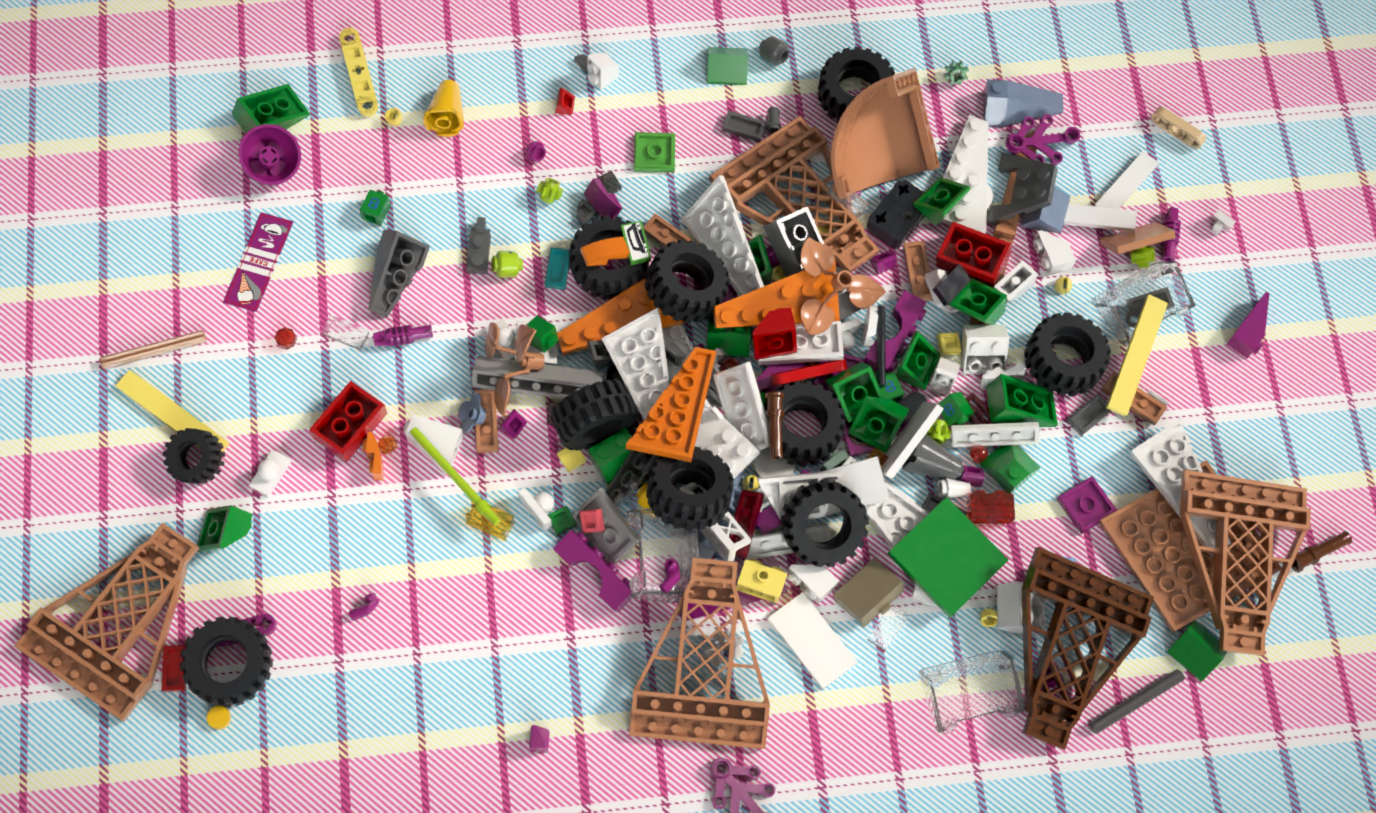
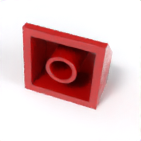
(775, 334)

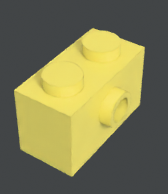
(761, 580)

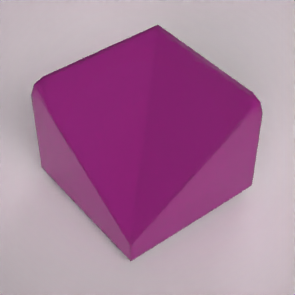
(539, 739)

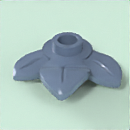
(471, 413)

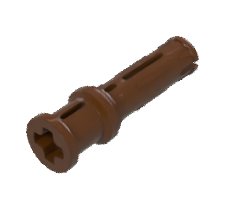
(775, 415)
(1312, 555)

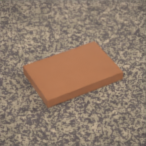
(1142, 237)

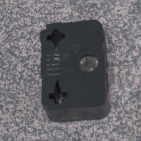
(894, 212)

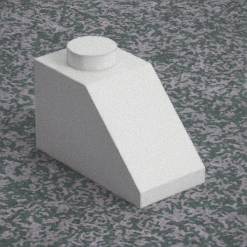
(1017, 281)

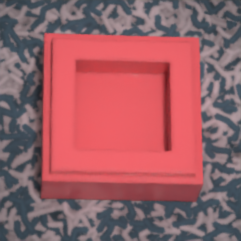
(592, 520)

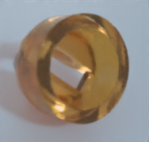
(387, 444)

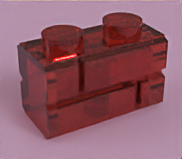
(991, 507)

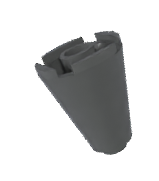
(933, 460)

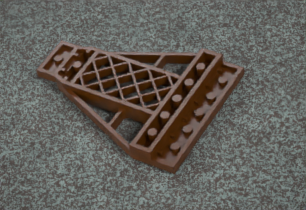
(1087, 594)

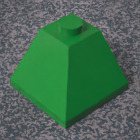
(980, 302)
(878, 422)
(1010, 467)
(223, 527)

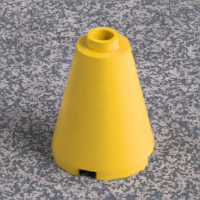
(445, 110)

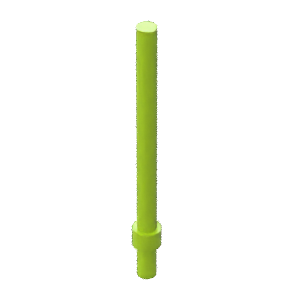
(482, 506)

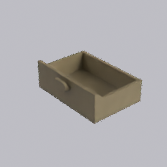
(869, 592)

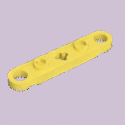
(361, 83)

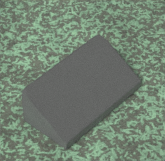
(673, 352)

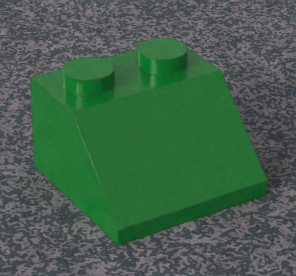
(853, 387)
(610, 455)

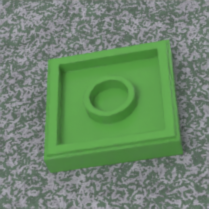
(654, 152)

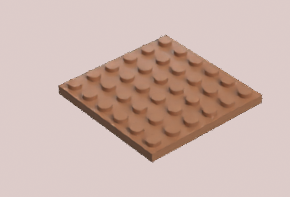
(1159, 556)

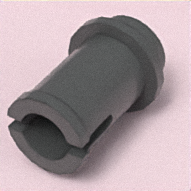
(773, 120)

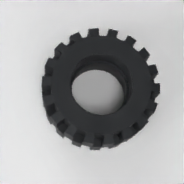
(177, 453)

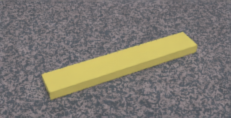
(1136, 355)
(161, 406)

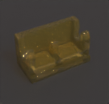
(481, 523)

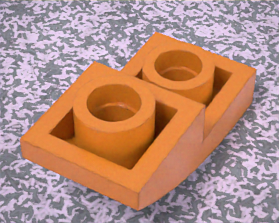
(600, 251)
(373, 452)

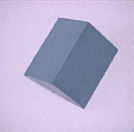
(1050, 217)

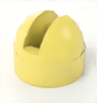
(391, 118)
(1059, 285)
(745, 484)
(990, 622)

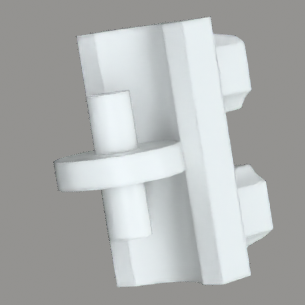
(716, 660)

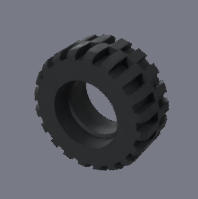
(844, 65)
(700, 265)
(594, 278)
(1079, 335)
(825, 409)
(594, 414)
(685, 509)
(844, 542)
(199, 649)

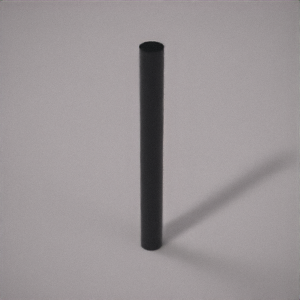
(881, 347)

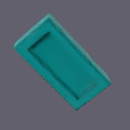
(557, 268)

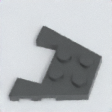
(1031, 189)

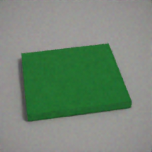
(948, 557)

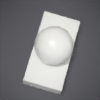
(848, 329)
(505, 340)
(270, 473)
(538, 506)

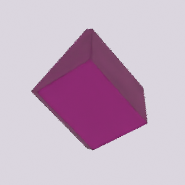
(883, 262)
(513, 424)
(973, 475)

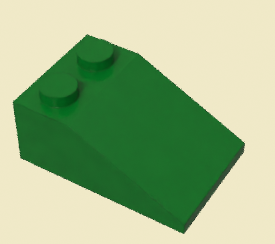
(272, 106)
(1020, 402)

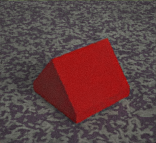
(564, 102)

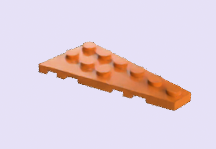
(784, 293)
(609, 318)
(676, 416)

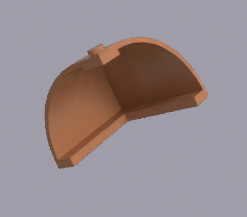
(882, 136)

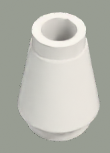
(952, 488)

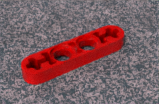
(808, 372)

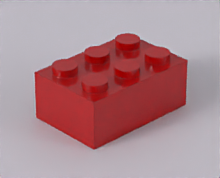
(978, 253)
(348, 421)

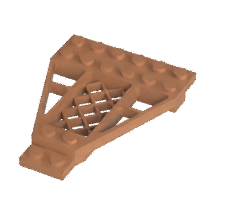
(780, 155)
(1242, 503)
(82, 662)
(701, 717)

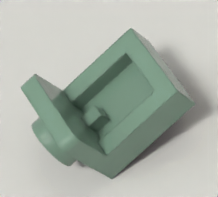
(835, 460)

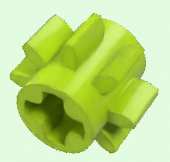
(549, 190)
(1143, 256)
(939, 431)

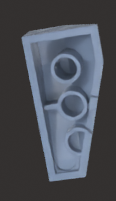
(1011, 102)

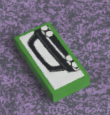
(636, 242)

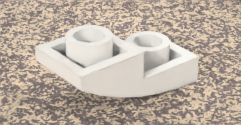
(1013, 371)

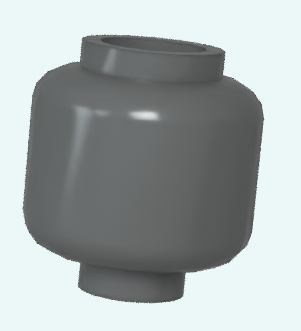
(774, 50)

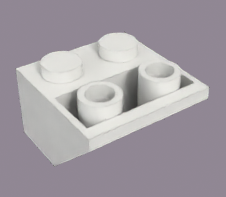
(984, 348)
(1010, 608)

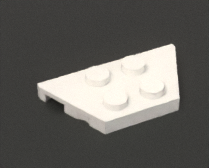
(780, 488)

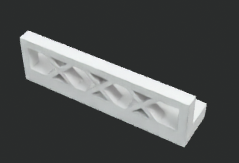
(717, 534)

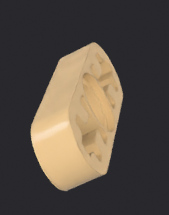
(1172, 123)

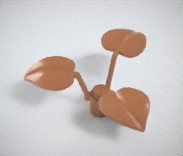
(863, 290)
(527, 360)

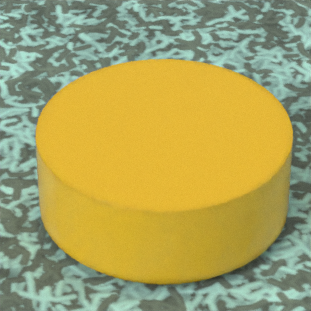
(218, 717)

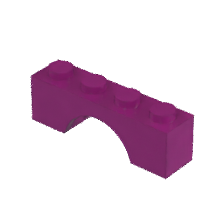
(906, 312)
(576, 550)

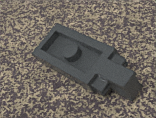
(479, 248)

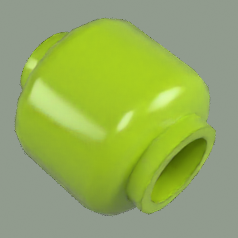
(506, 264)

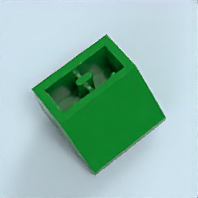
(732, 340)

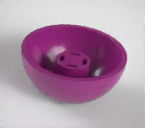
(269, 143)

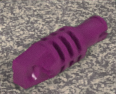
(1171, 221)
(401, 335)

